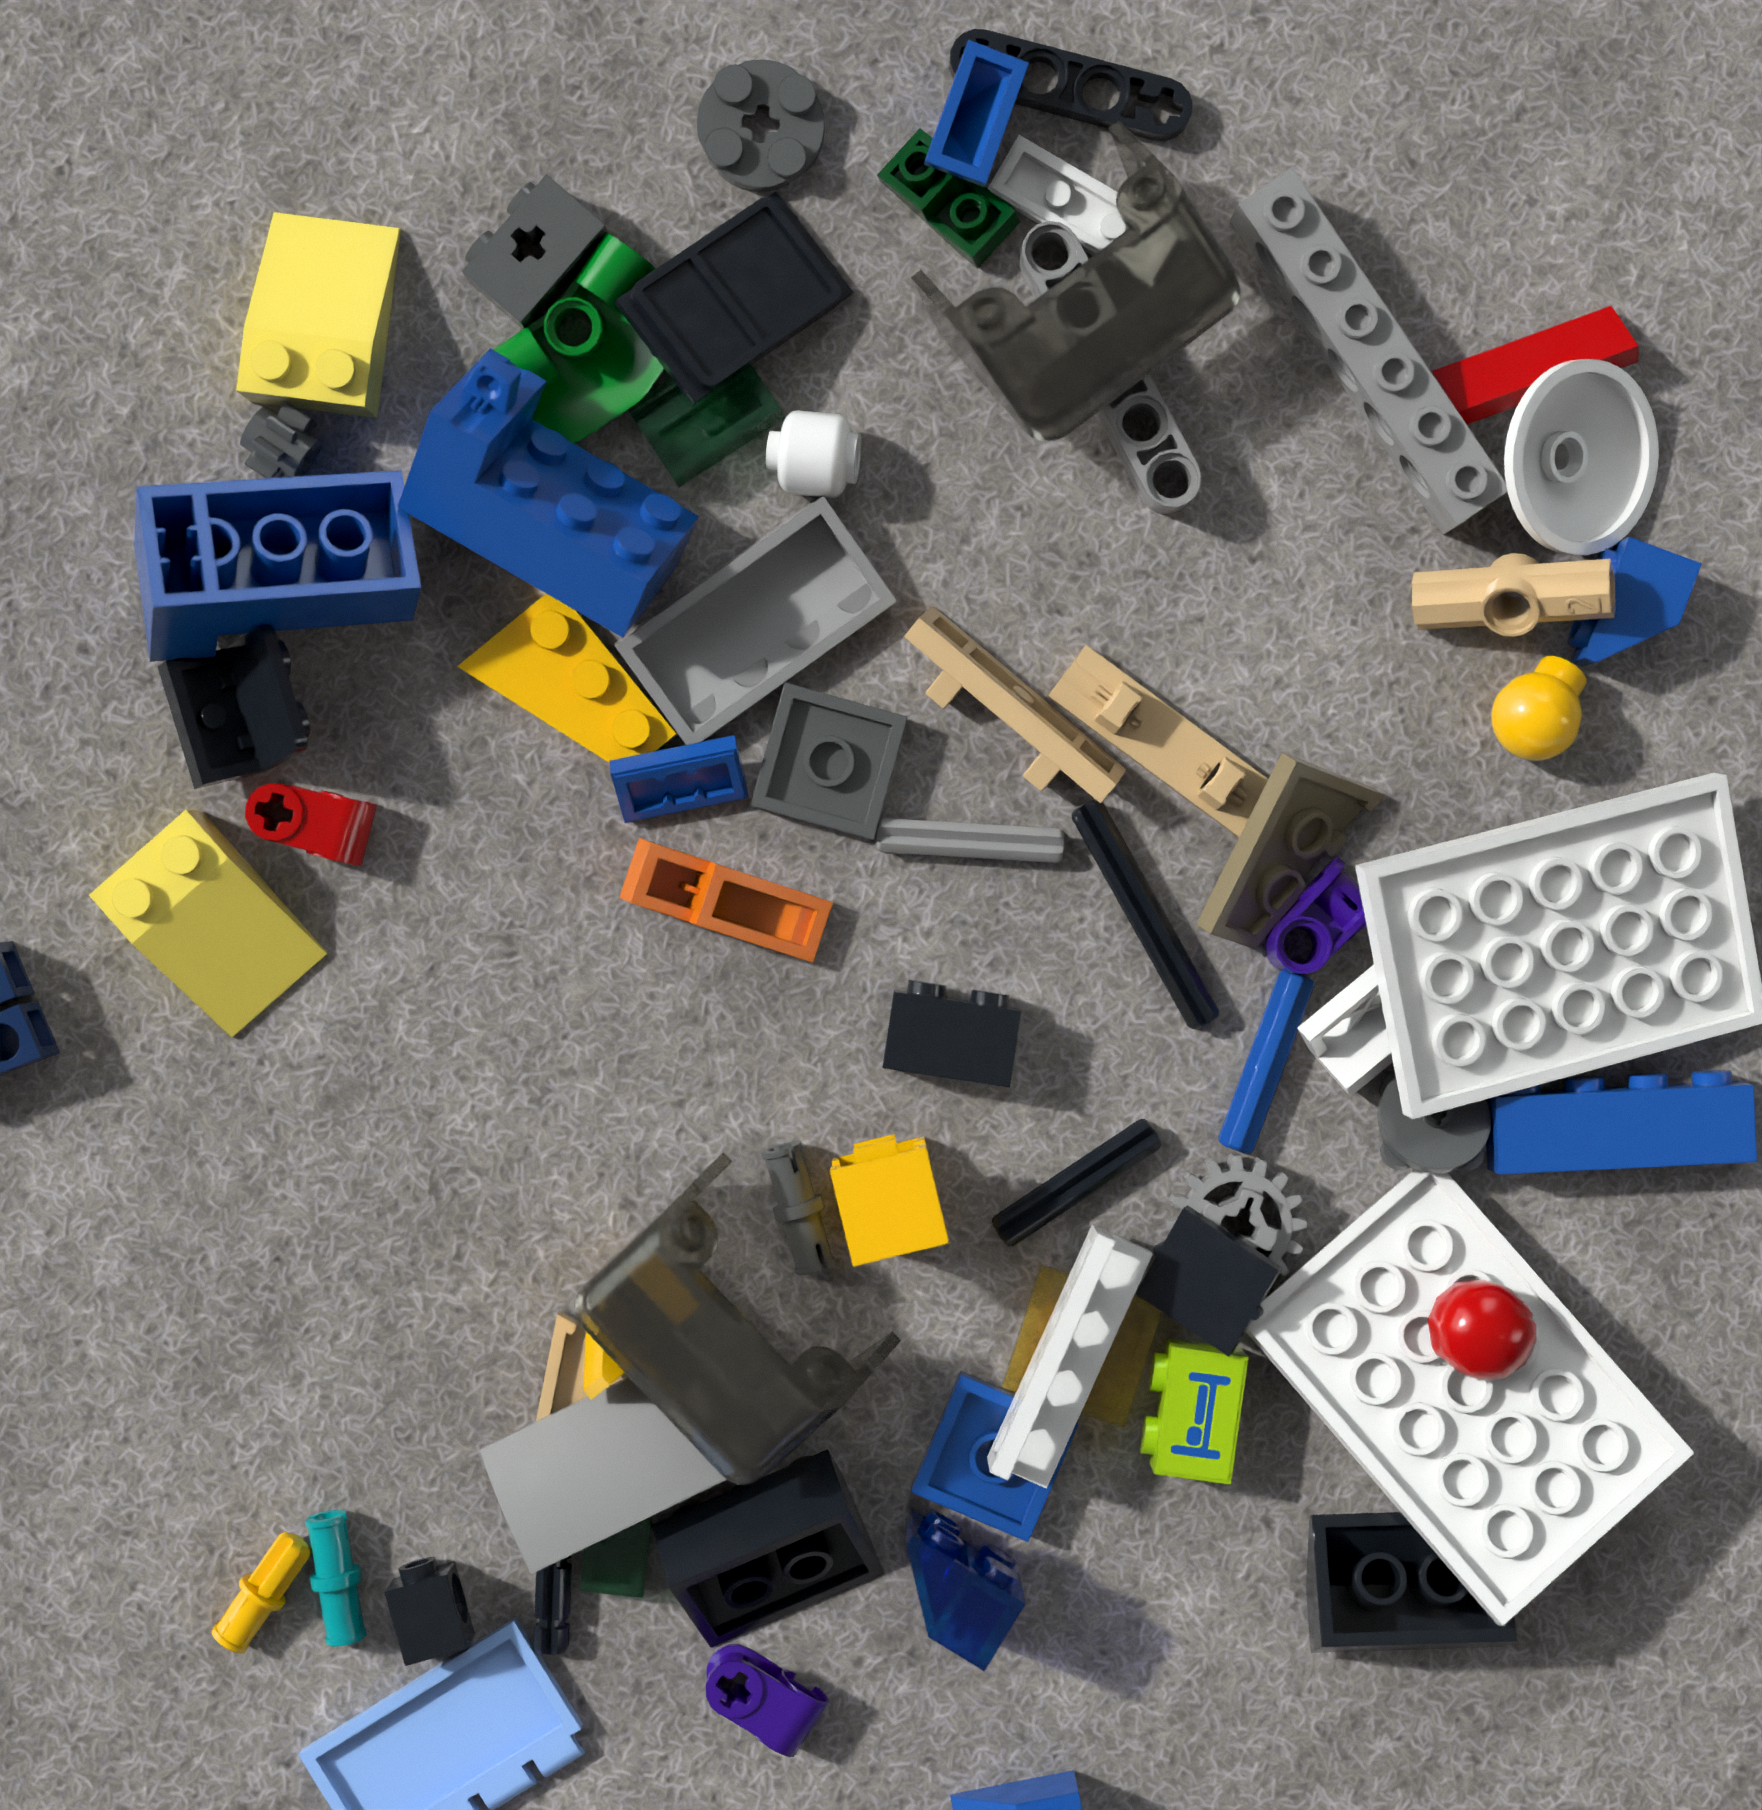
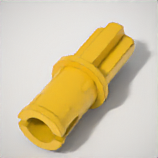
(261, 1592)

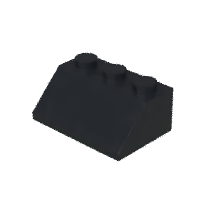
(766, 1549)
(1386, 1589)

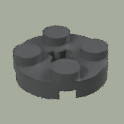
(783, 153)

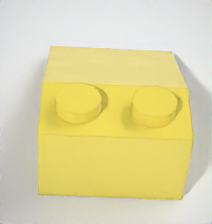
(320, 316)
(208, 921)

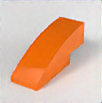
(725, 900)

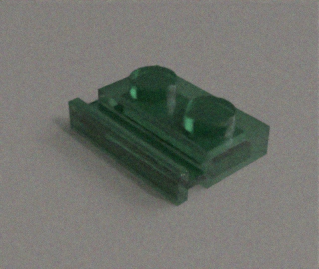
(701, 435)

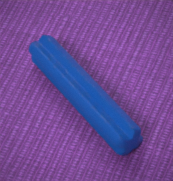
(1266, 1062)

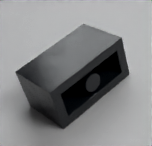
(952, 1035)

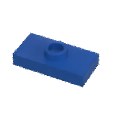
(679, 779)

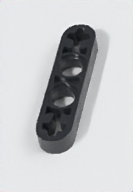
(1074, 73)

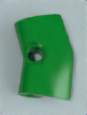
(606, 373)

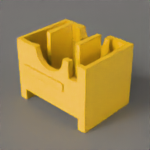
(888, 1199)

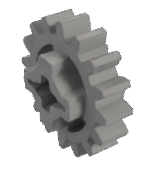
(1248, 1195)

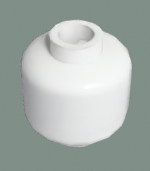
(814, 454)

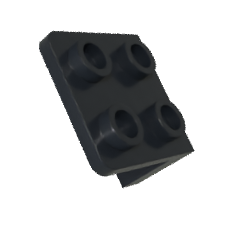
(236, 709)

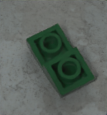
(956, 209)

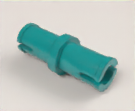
(336, 1578)

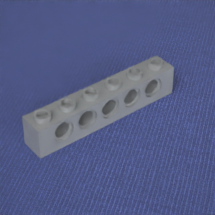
(1367, 351)

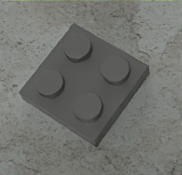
(829, 761)

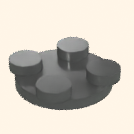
(1432, 1142)

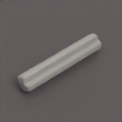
(970, 840)

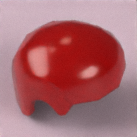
(1482, 1329)

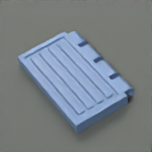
(452, 1734)

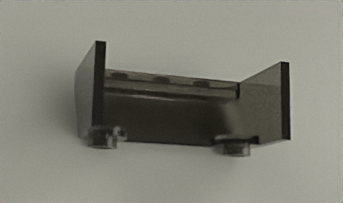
(1106, 318)
(702, 1355)

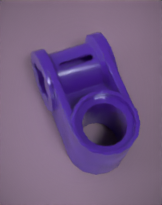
(1327, 911)
(769, 1704)

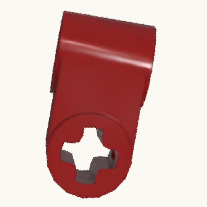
(321, 822)

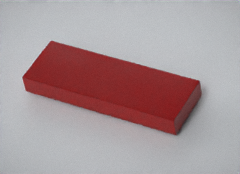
(1502, 375)

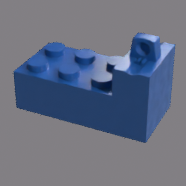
(541, 500)
(271, 555)

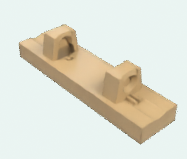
(1055, 737)
(1159, 739)

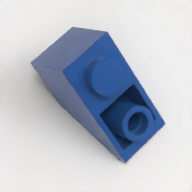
(1649, 599)

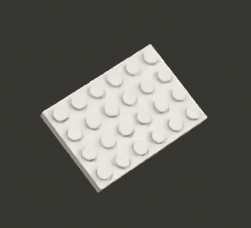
(1562, 944)
(1489, 1472)

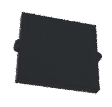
(1208, 1280)

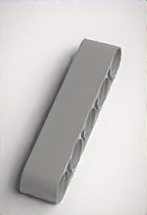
(1139, 458)

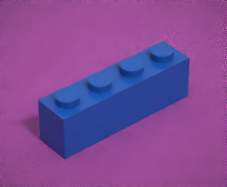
(1623, 1125)

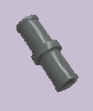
(798, 1208)

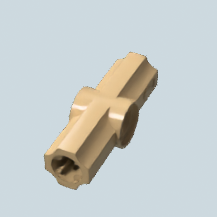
(1547, 589)

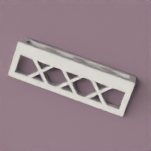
(1351, 1034)
(1068, 1357)

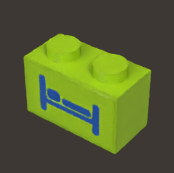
(1195, 1411)

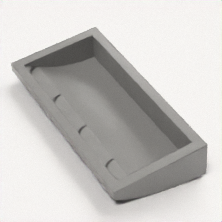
(755, 622)
(592, 1473)

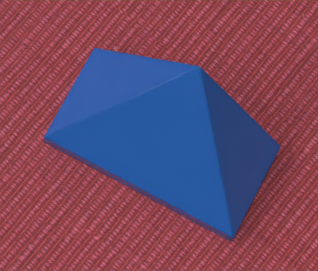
(976, 113)

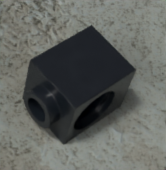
(429, 1610)

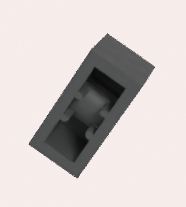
(526, 285)

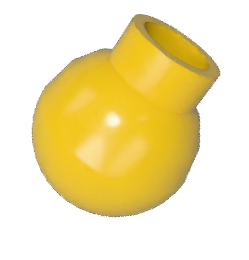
(1540, 710)

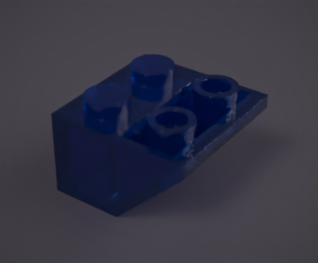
(963, 1591)

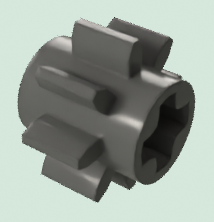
(280, 442)

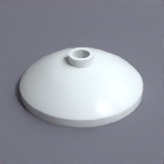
(1581, 457)

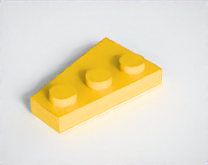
(571, 681)

